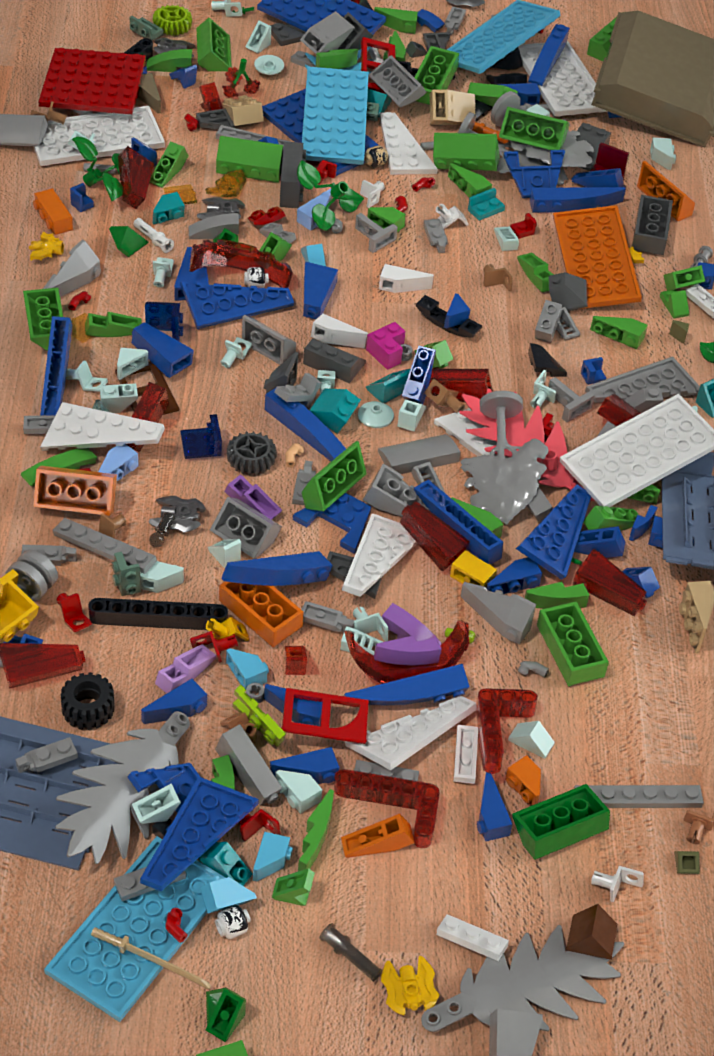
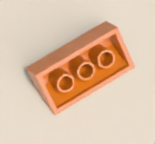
(656, 185)

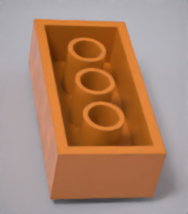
(75, 490)
(262, 609)

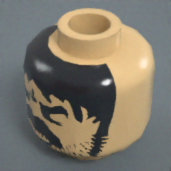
(376, 156)

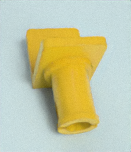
(227, 628)

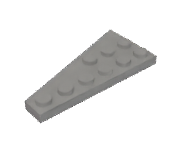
(662, 374)

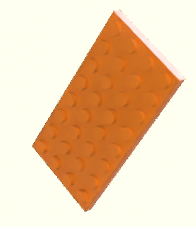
(597, 250)

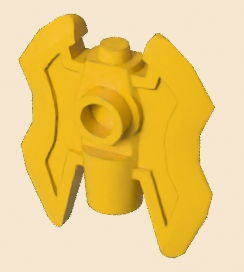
(409, 989)

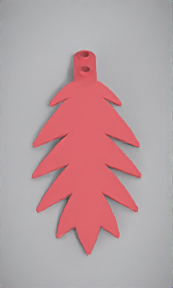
(556, 474)

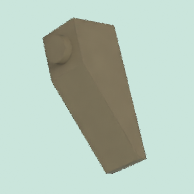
(148, 92)

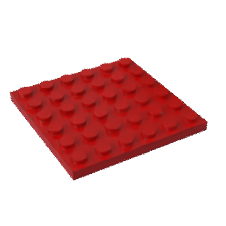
(92, 81)

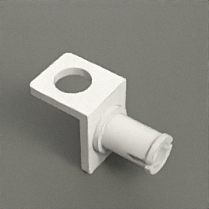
(371, 191)
(449, 216)
(613, 882)

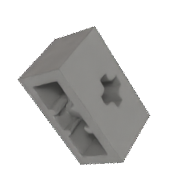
(548, 321)

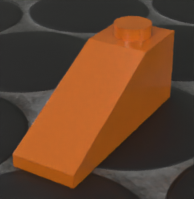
(379, 837)

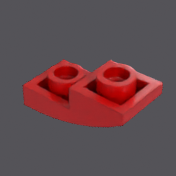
(259, 217)

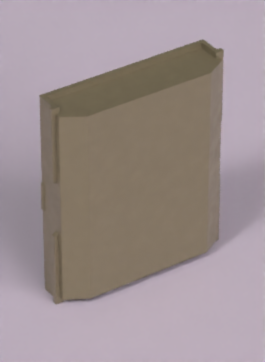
(659, 77)

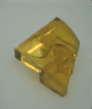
(228, 185)

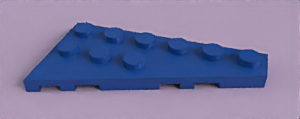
(230, 302)
(556, 536)
(199, 824)

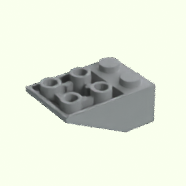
(327, 33)

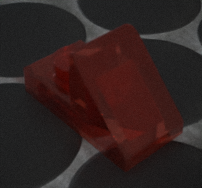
(210, 97)
(295, 660)

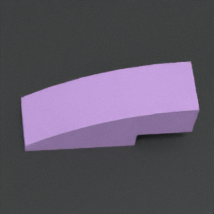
(184, 668)

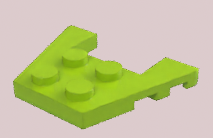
(263, 722)

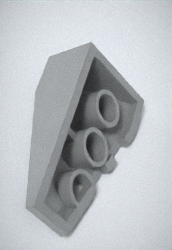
(77, 271)
(390, 492)
(506, 614)

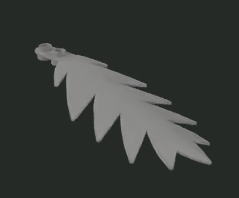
(112, 802)
(526, 980)

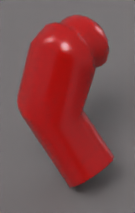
(83, 296)

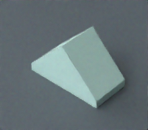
(260, 37)
(130, 361)
(226, 551)
(532, 737)
(157, 806)

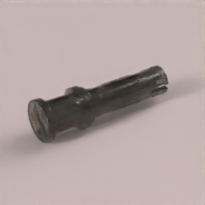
(343, 946)

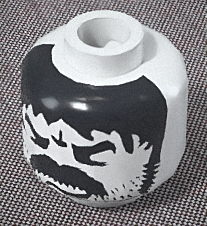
(256, 277)
(232, 922)

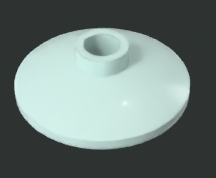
(269, 64)
(375, 414)

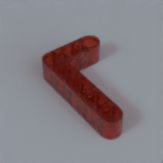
(490, 707)
(395, 796)

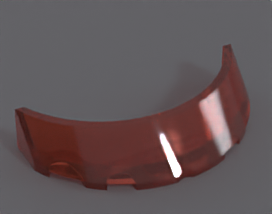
(239, 256)
(384, 672)

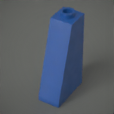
(184, 274)
(318, 287)
(163, 351)

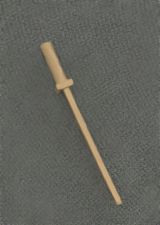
(124, 945)

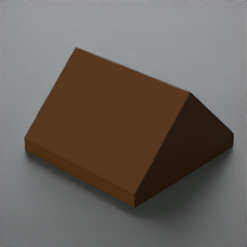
(592, 933)

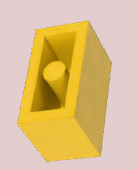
(472, 570)

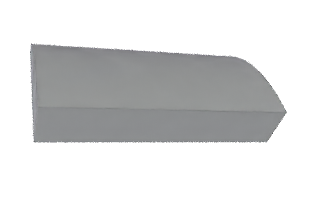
(397, 82)
(22, 129)
(404, 456)

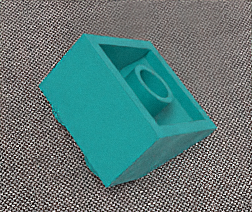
(335, 407)

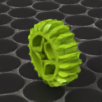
(173, 19)

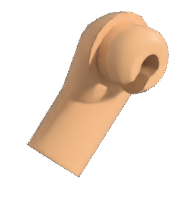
(291, 452)

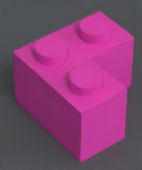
(385, 345)

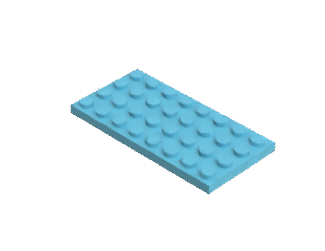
(502, 35)
(335, 115)
(117, 979)

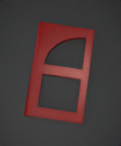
(371, 64)
(353, 732)

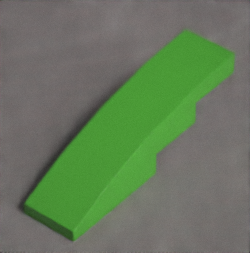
(71, 460)
(317, 829)

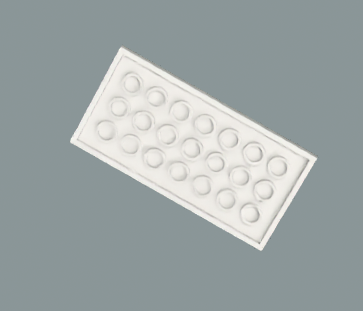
(569, 84)
(111, 132)
(640, 451)

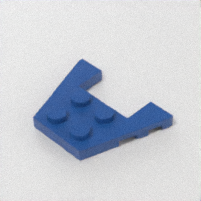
(534, 176)
(346, 514)
(180, 776)

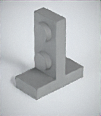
(377, 235)
(302, 393)
(571, 401)

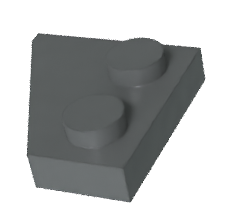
(285, 35)
(436, 39)
(214, 119)

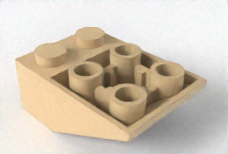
(450, 107)
(243, 110)
(696, 610)

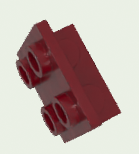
(610, 158)

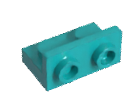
(485, 204)

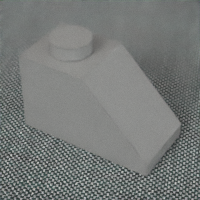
(645, 399)

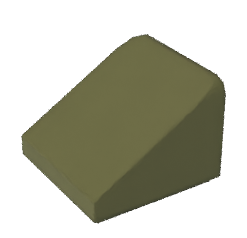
(679, 330)
(687, 862)

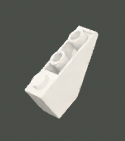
(400, 279)
(337, 332)

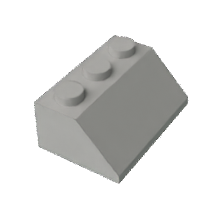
(267, 340)
(245, 523)

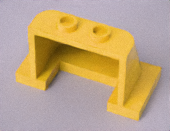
(15, 607)

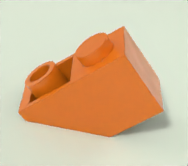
(525, 779)

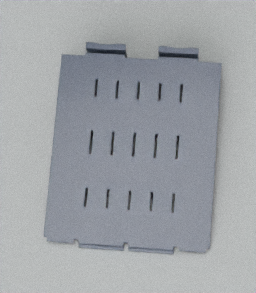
(677, 521)
(36, 833)

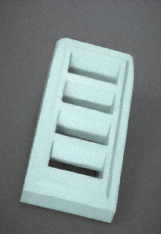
(506, 238)
(362, 638)

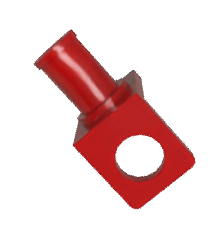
(72, 611)
(219, 645)
(252, 824)

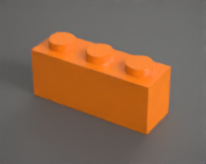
(53, 211)

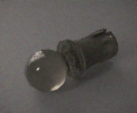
(157, 538)

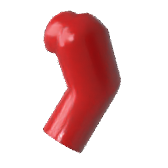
(193, 122)
(423, 183)
(402, 203)
(173, 925)

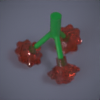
(234, 76)

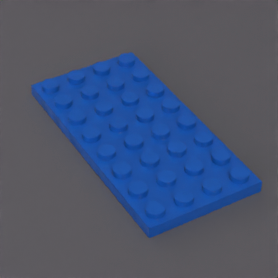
(307, 13)
(288, 117)

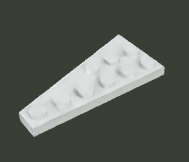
(404, 152)
(456, 425)
(95, 428)
(379, 550)
(409, 734)

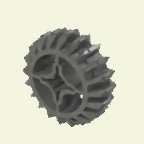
(251, 453)

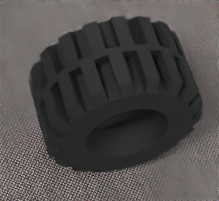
(87, 714)

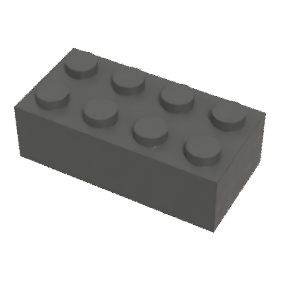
(291, 190)
(652, 224)

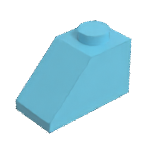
(247, 667)
(271, 855)
(224, 893)

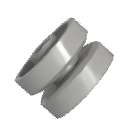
(35, 574)

